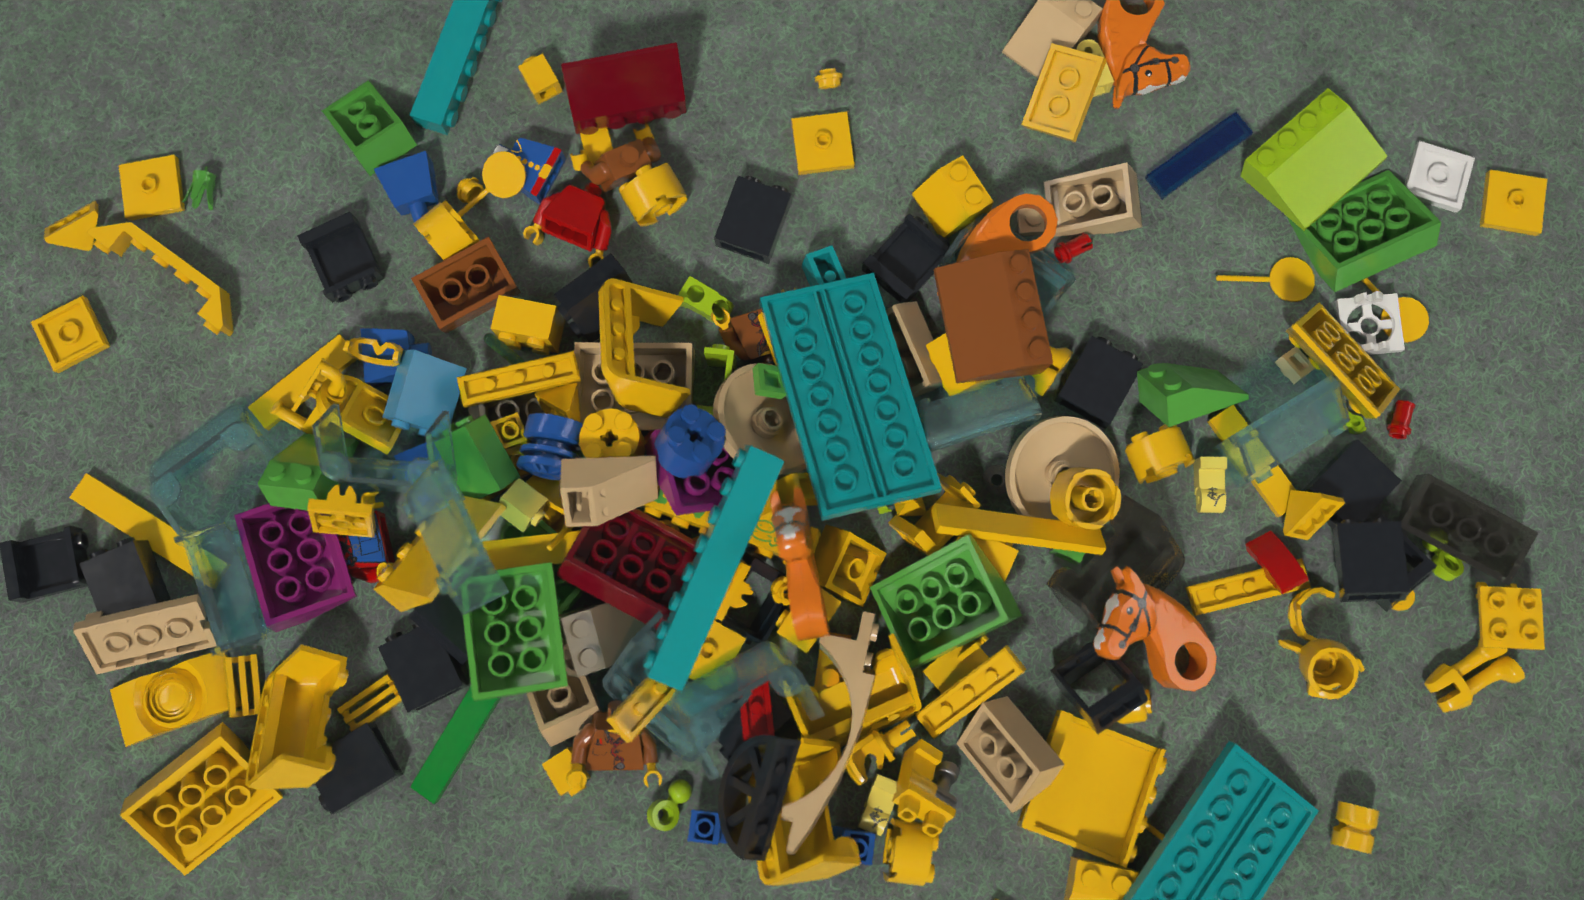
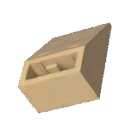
(605, 487)

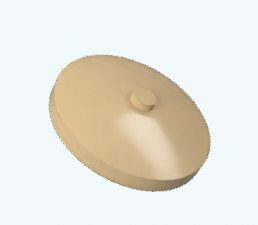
(757, 421)
(1048, 449)

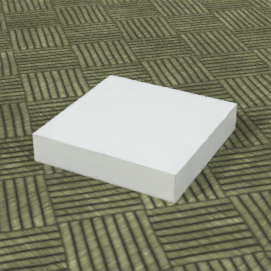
(1439, 176)

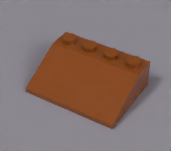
(993, 317)

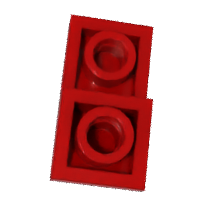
(1277, 561)

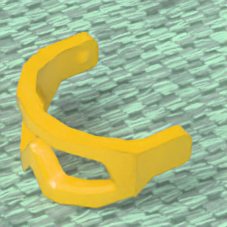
(351, 348)
(1295, 610)

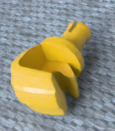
(878, 745)

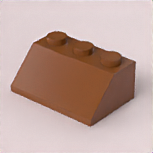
(465, 285)

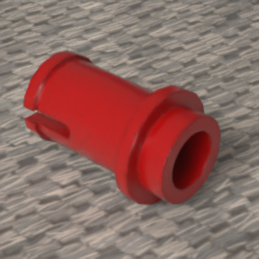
(1066, 251)
(1401, 420)

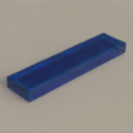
(1199, 155)

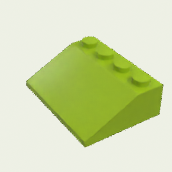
(1314, 160)

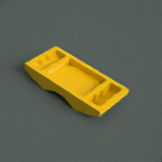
(172, 698)

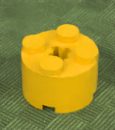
(653, 193)
(445, 230)
(605, 426)
(1158, 454)
(1069, 499)
(909, 853)

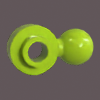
(1447, 567)
(678, 792)

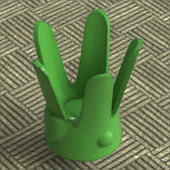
(201, 180)

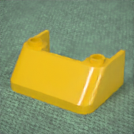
(620, 312)
(891, 700)

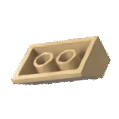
(911, 339)
(1009, 753)

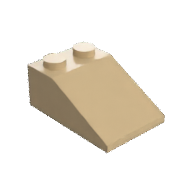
(1048, 23)
(1096, 201)
(565, 709)

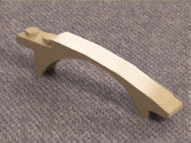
(851, 660)

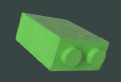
(480, 458)

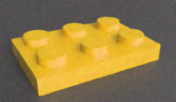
(1064, 92)

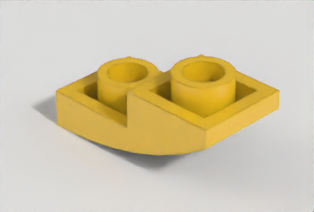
(510, 432)

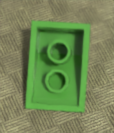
(369, 127)
(1185, 392)
(296, 474)

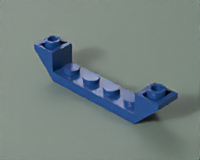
(706, 829)

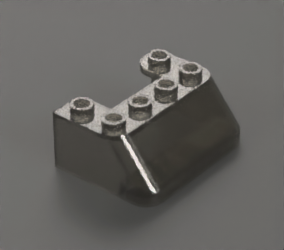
(1140, 543)

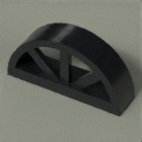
(751, 826)

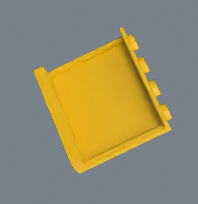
(1096, 790)

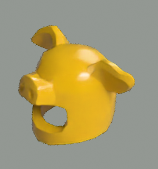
(1326, 666)

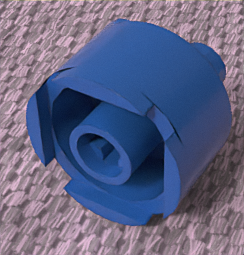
(689, 442)

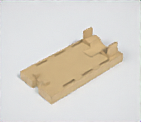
(144, 634)

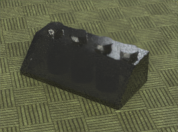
(1465, 528)

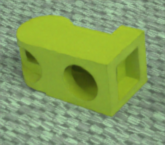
(704, 300)

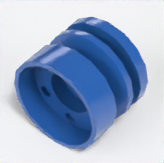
(553, 441)

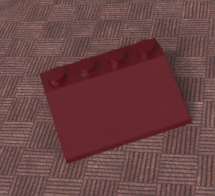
(625, 88)
(630, 564)

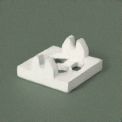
(1390, 304)

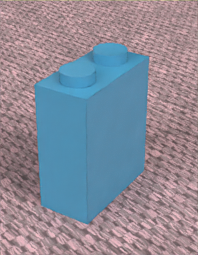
(422, 391)

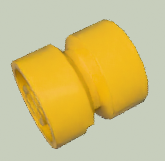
(1354, 827)

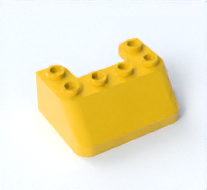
(292, 720)
(819, 854)

